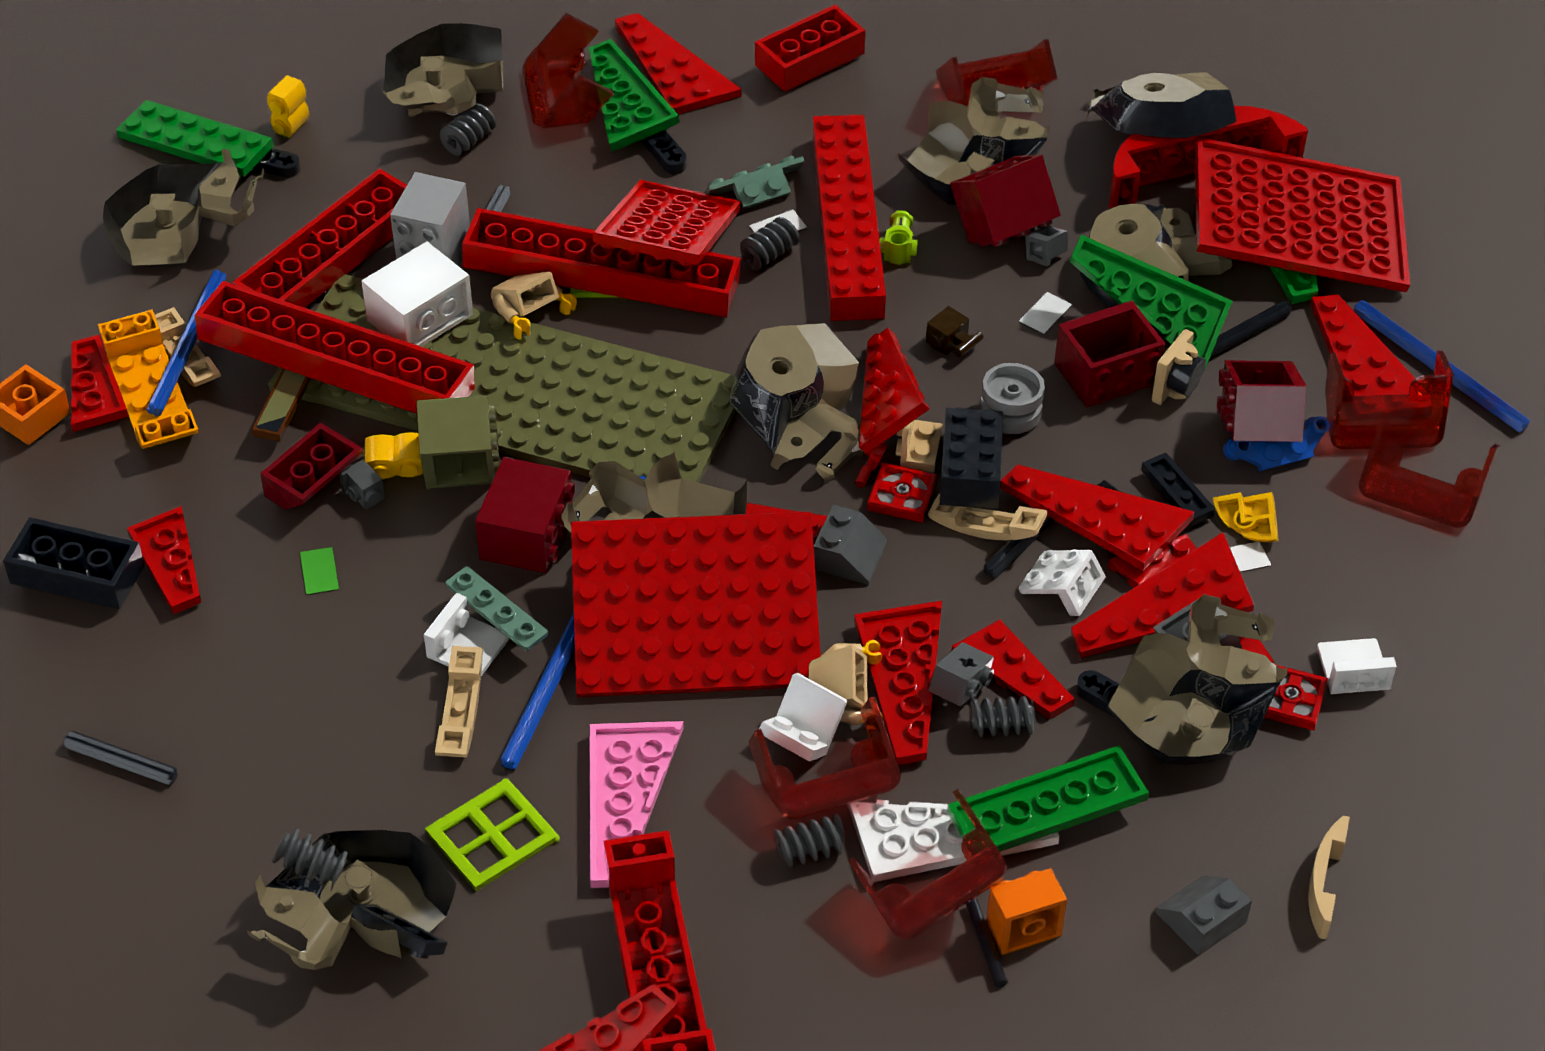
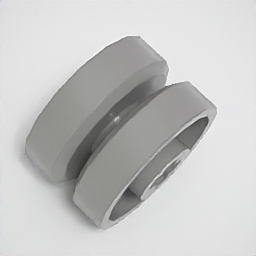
(1017, 393)

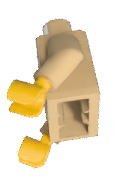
(525, 294)
(845, 673)

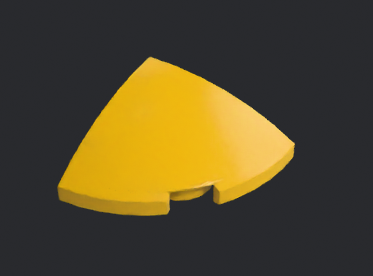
(1250, 516)

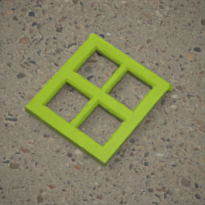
(491, 833)

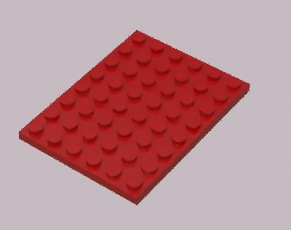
(1300, 215)
(693, 603)

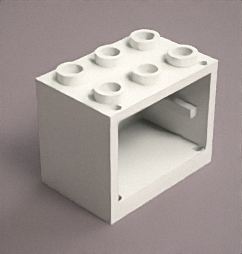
(418, 296)

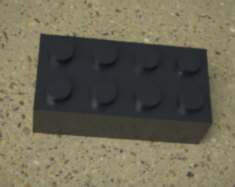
(971, 458)
(74, 563)

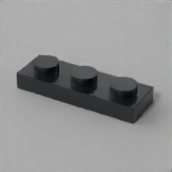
(1177, 487)
(409, 935)

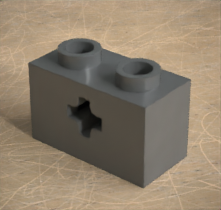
(962, 674)

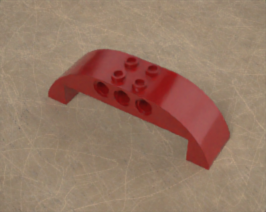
(1155, 159)
(655, 936)

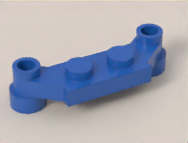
(1278, 453)

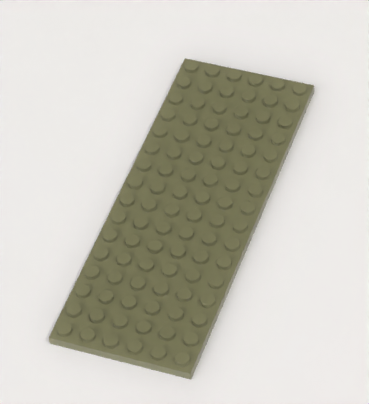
(562, 394)

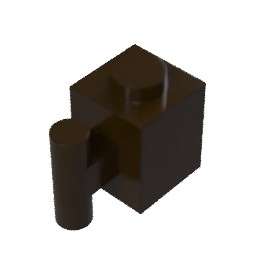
(950, 332)

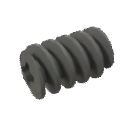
(467, 129)
(768, 243)
(1001, 716)
(810, 839)
(310, 857)

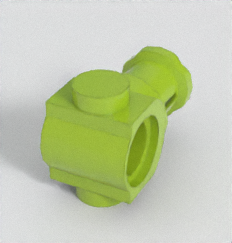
(898, 242)

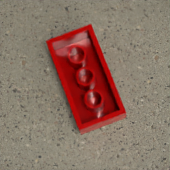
(809, 47)

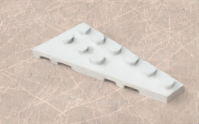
(914, 838)

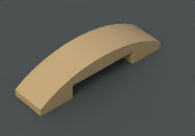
(198, 367)
(989, 523)
(461, 702)
(1320, 902)

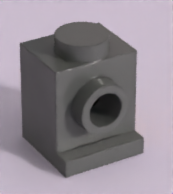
(1046, 244)
(362, 484)

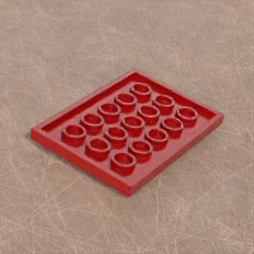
(667, 222)

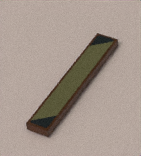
(280, 405)

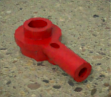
(873, 461)

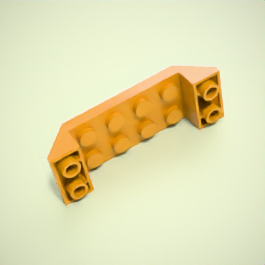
(138, 365)

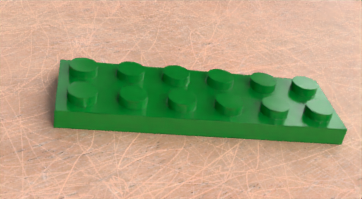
(193, 136)
(1054, 799)

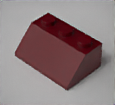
(308, 466)

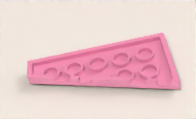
(625, 781)

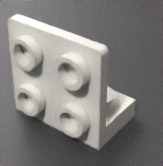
(1069, 573)
(456, 628)
(1356, 666)
(805, 718)

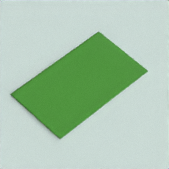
(319, 570)

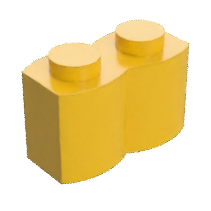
(288, 106)
(394, 455)

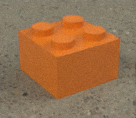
(31, 404)
(1026, 911)

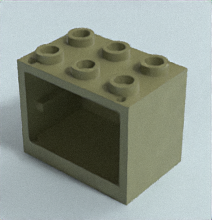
(458, 441)

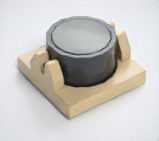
(1178, 370)

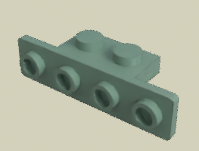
(760, 185)
(497, 608)

